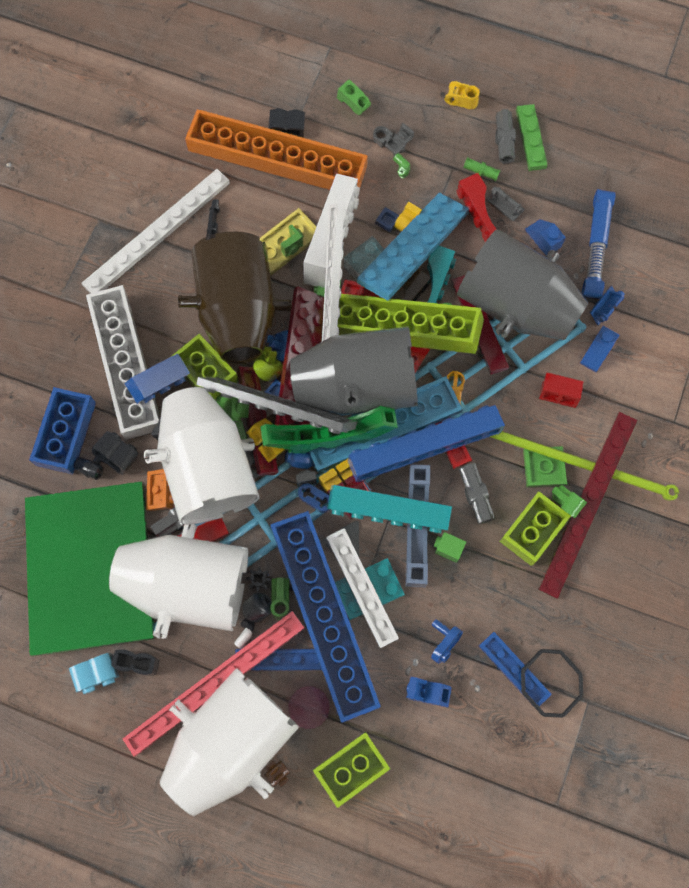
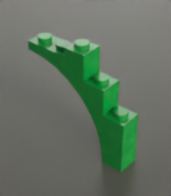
(307, 437)

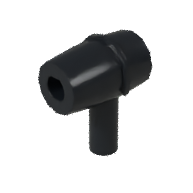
(89, 468)

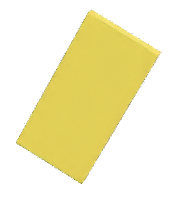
(281, 233)

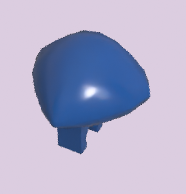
(278, 344)

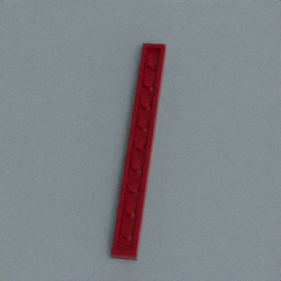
(593, 494)

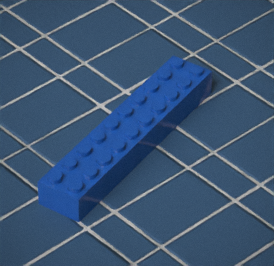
(325, 617)

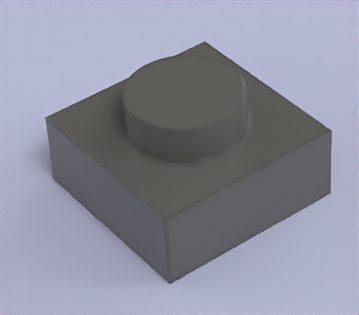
(306, 477)

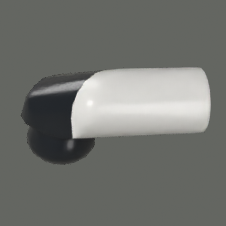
(246, 634)

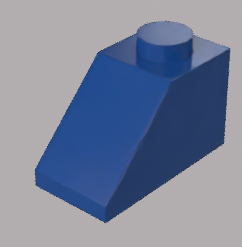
(546, 235)
(599, 348)

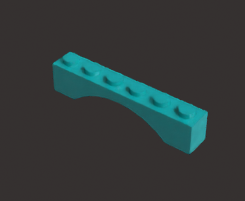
(438, 267)

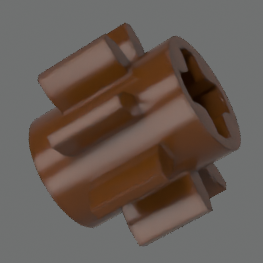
(277, 773)

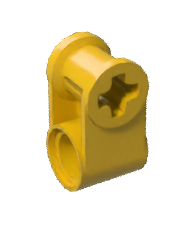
(464, 95)

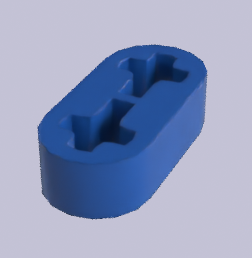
(312, 502)

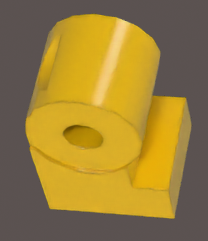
(407, 216)

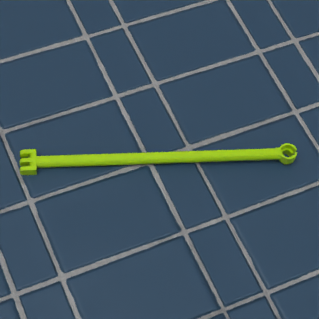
(586, 464)

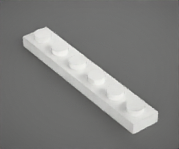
(362, 588)

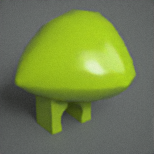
(267, 366)

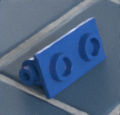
(605, 305)

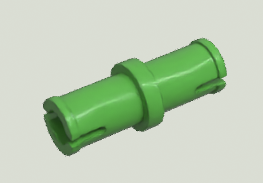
(481, 168)

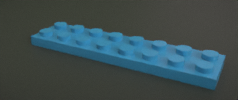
(412, 246)
(434, 403)

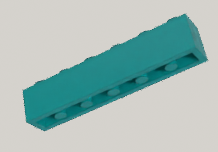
(389, 507)

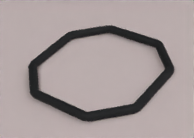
(569, 708)

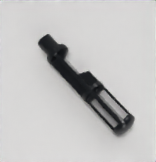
(212, 225)

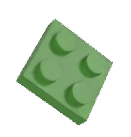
(543, 470)

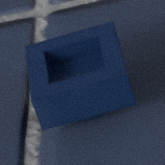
(387, 219)

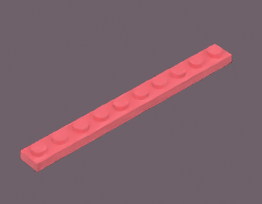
(199, 693)

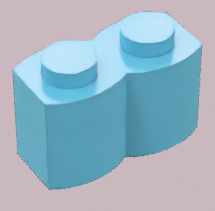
(93, 673)

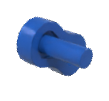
(452, 636)

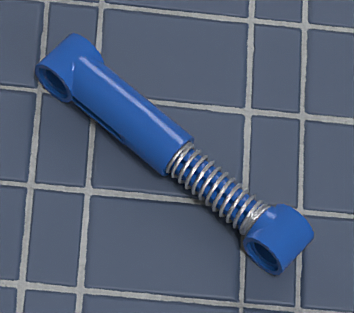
(603, 204)

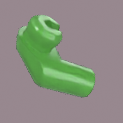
(404, 165)

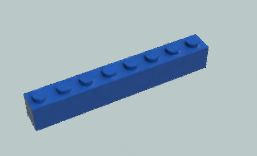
(425, 443)

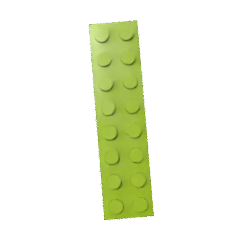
(429, 323)

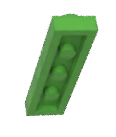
(531, 137)

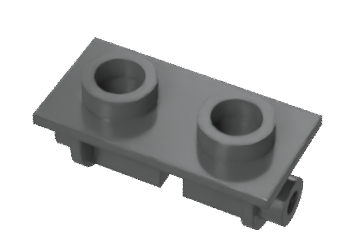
(505, 203)

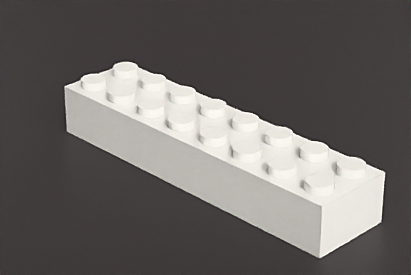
(121, 359)

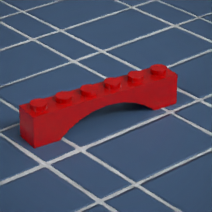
(472, 192)

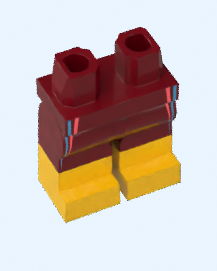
(344, 472)

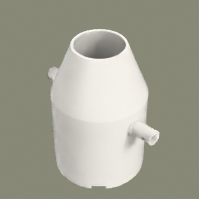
(203, 457)
(181, 580)
(224, 745)

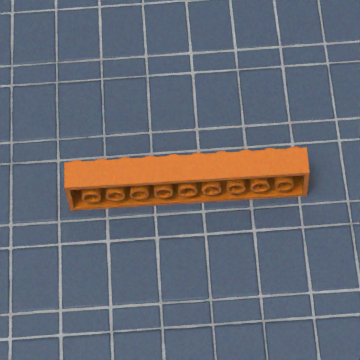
(272, 150)

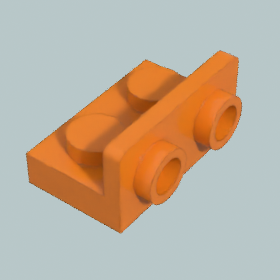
(158, 491)

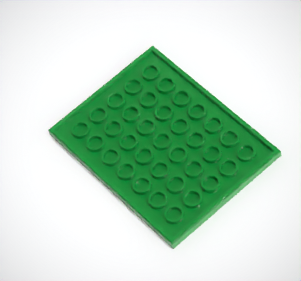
(69, 568)

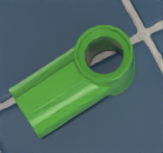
(568, 500)
(280, 596)

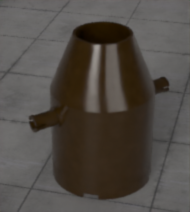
(234, 294)

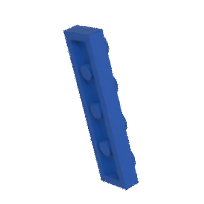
(511, 667)

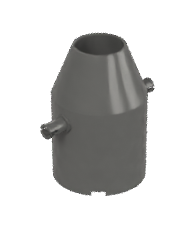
(522, 289)
(357, 372)

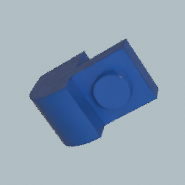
(428, 692)

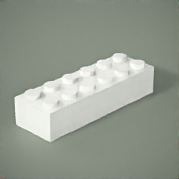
(343, 191)

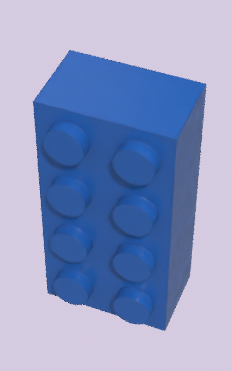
(63, 430)

